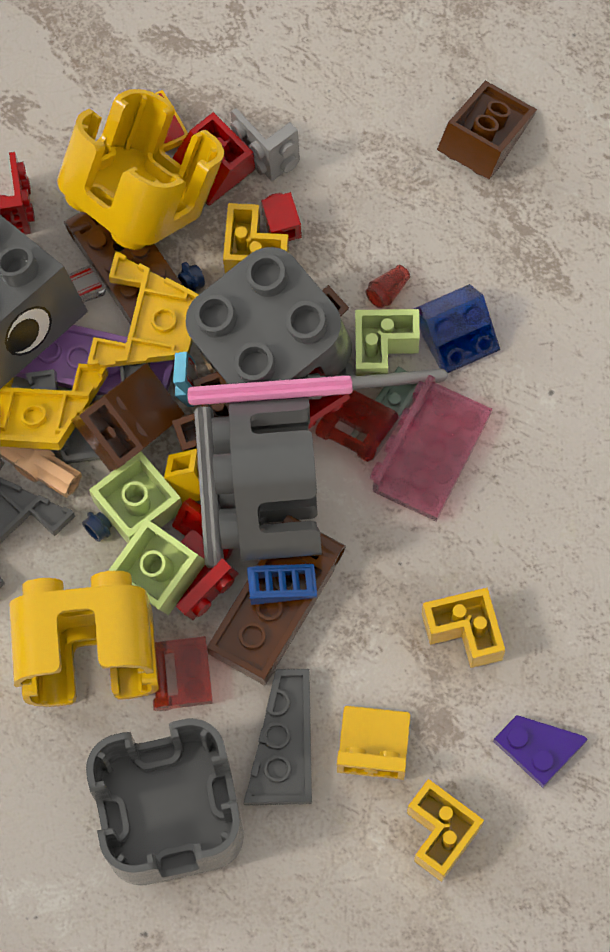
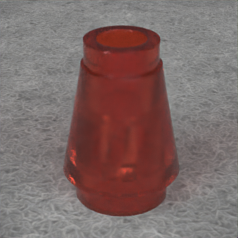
(385, 288)

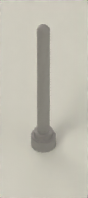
(390, 379)

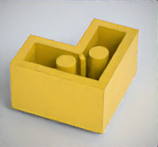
(244, 234)
(469, 617)
(451, 827)

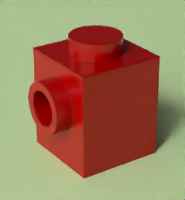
(281, 215)

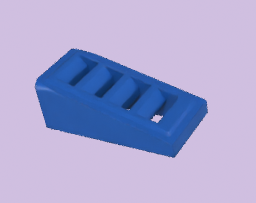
(269, 571)

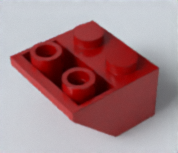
(237, 158)

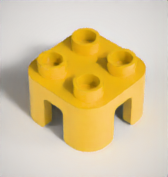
(129, 178)
(55, 622)

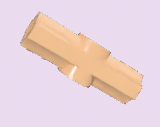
(43, 467)

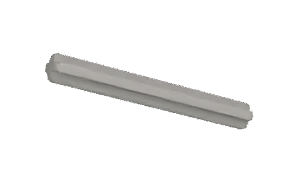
(209, 500)

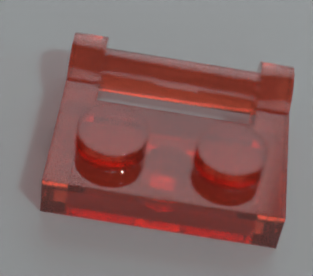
(363, 415)
(191, 674)

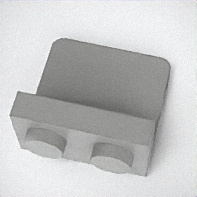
(271, 155)

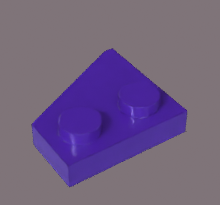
(538, 747)

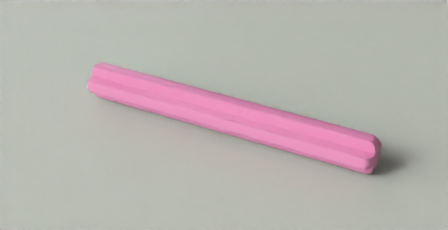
(270, 390)

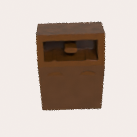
(128, 417)

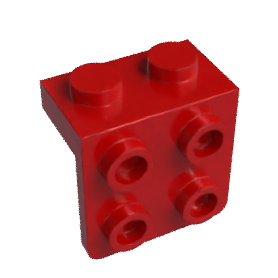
(207, 584)

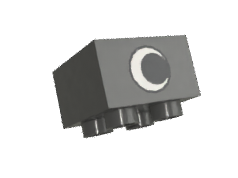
(35, 301)

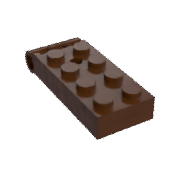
(99, 250)
(259, 634)

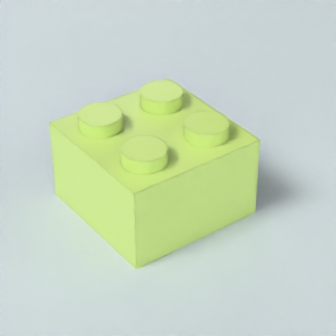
(135, 494)
(159, 565)

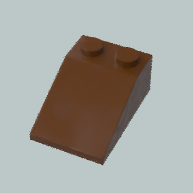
(485, 129)

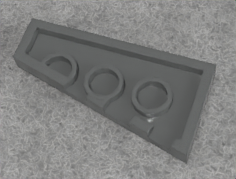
(284, 749)

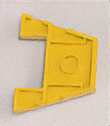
(157, 321)
(44, 416)

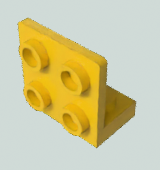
(373, 742)

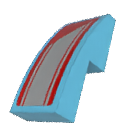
(184, 372)

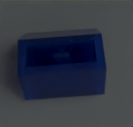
(458, 328)

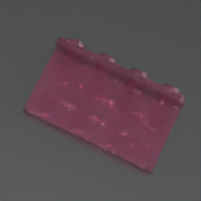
(429, 448)

